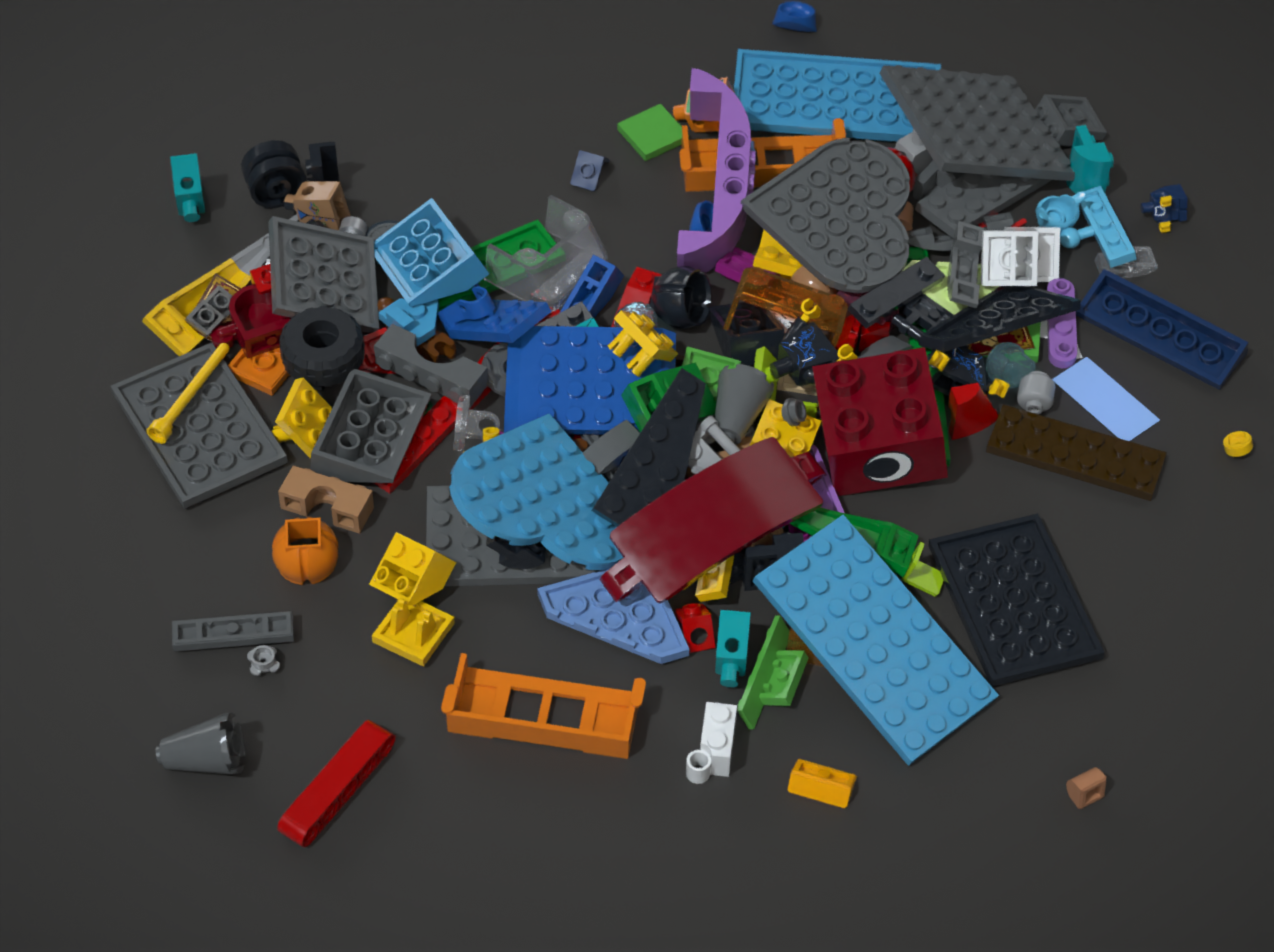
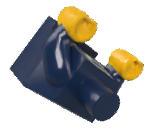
(1167, 205)

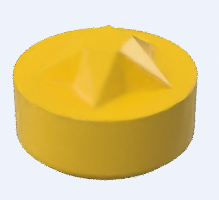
(1238, 443)

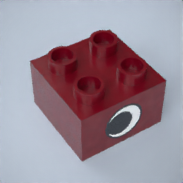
(880, 421)

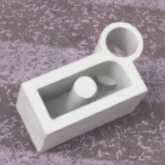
(715, 744)

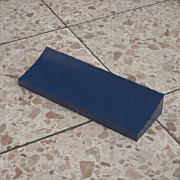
(1162, 329)

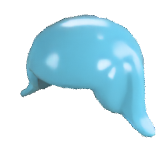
(1059, 210)

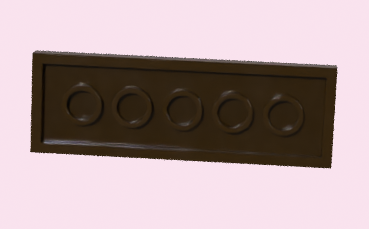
(1076, 452)

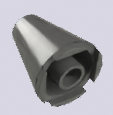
(740, 399)
(206, 747)

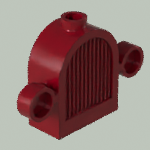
(251, 323)

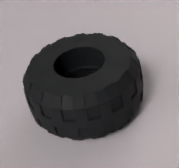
(318, 328)

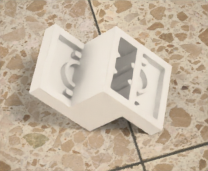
(1020, 256)

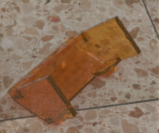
(786, 297)

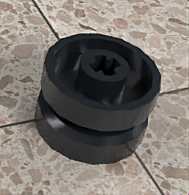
(272, 172)

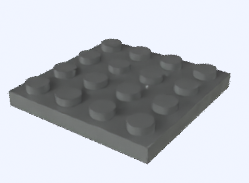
(322, 268)

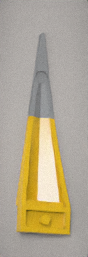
(169, 316)

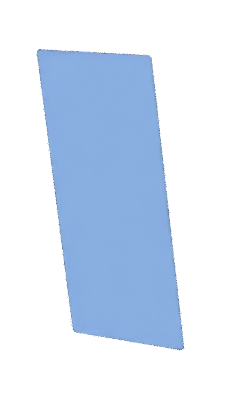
(1106, 399)

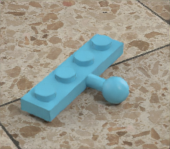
(1104, 226)

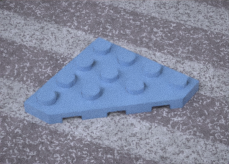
(631, 624)

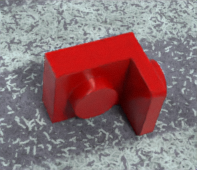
(261, 279)

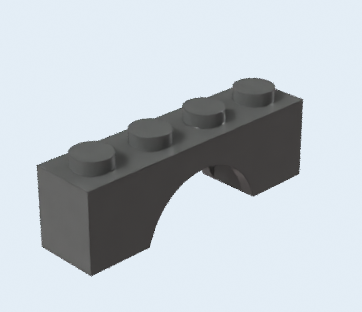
(399, 354)

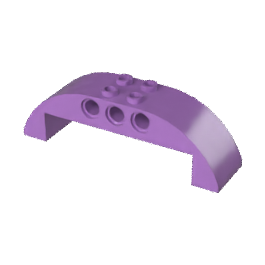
(734, 173)

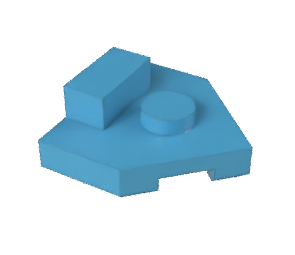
(415, 319)

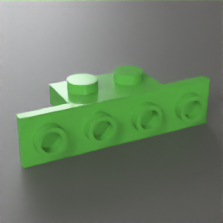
(774, 674)

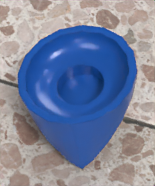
(795, 16)
(702, 217)

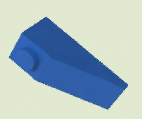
(595, 286)

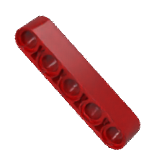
(336, 783)

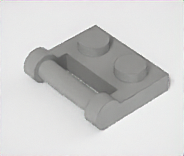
(701, 452)

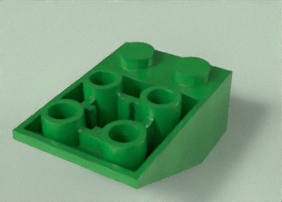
(646, 393)

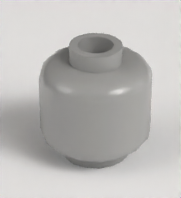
(1036, 392)

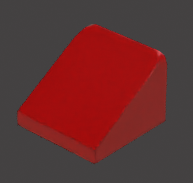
(873, 334)

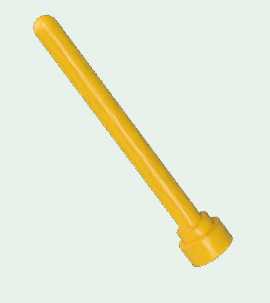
(161, 428)

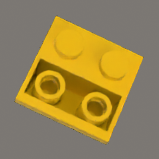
(411, 570)

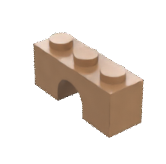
(307, 489)

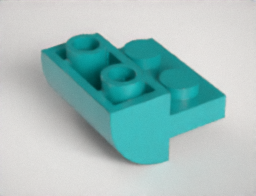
(1089, 162)

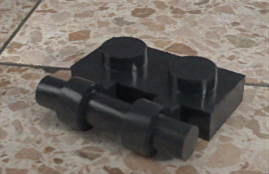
(923, 312)

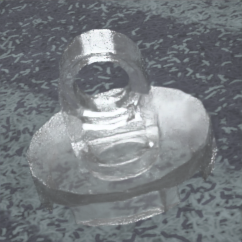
(468, 422)

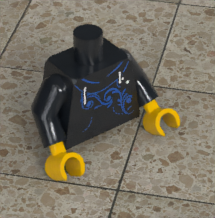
(806, 347)
(961, 368)

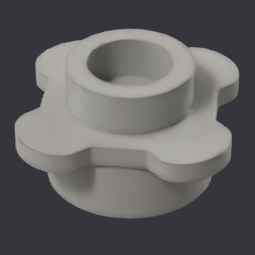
(263, 653)

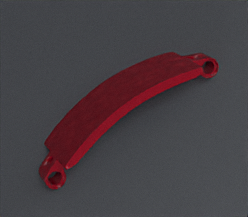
(711, 519)

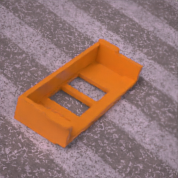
(699, 157)
(480, 700)

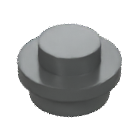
(793, 411)

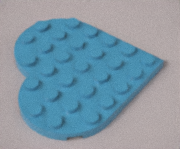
(536, 490)

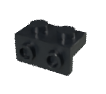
(322, 162)

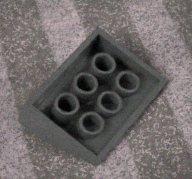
(368, 429)

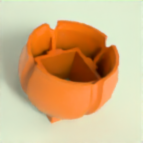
(305, 562)

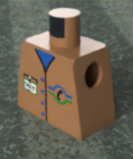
(319, 202)

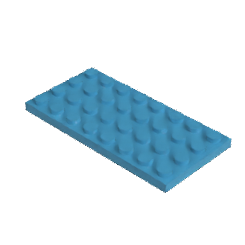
(810, 91)
(875, 639)

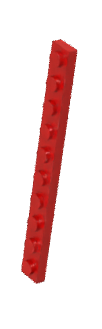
(432, 430)

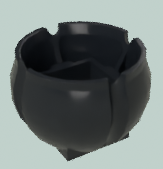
(682, 297)

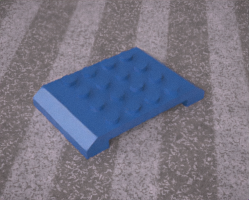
(572, 378)

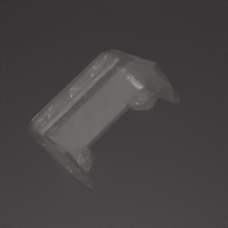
(553, 274)

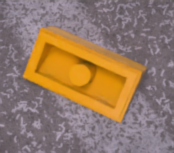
(821, 783)

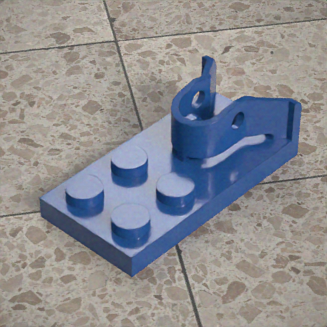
(490, 318)

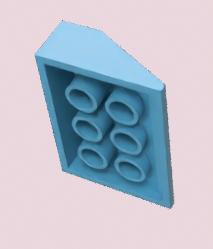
(427, 256)

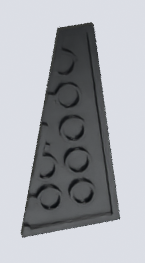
(997, 314)
(658, 454)

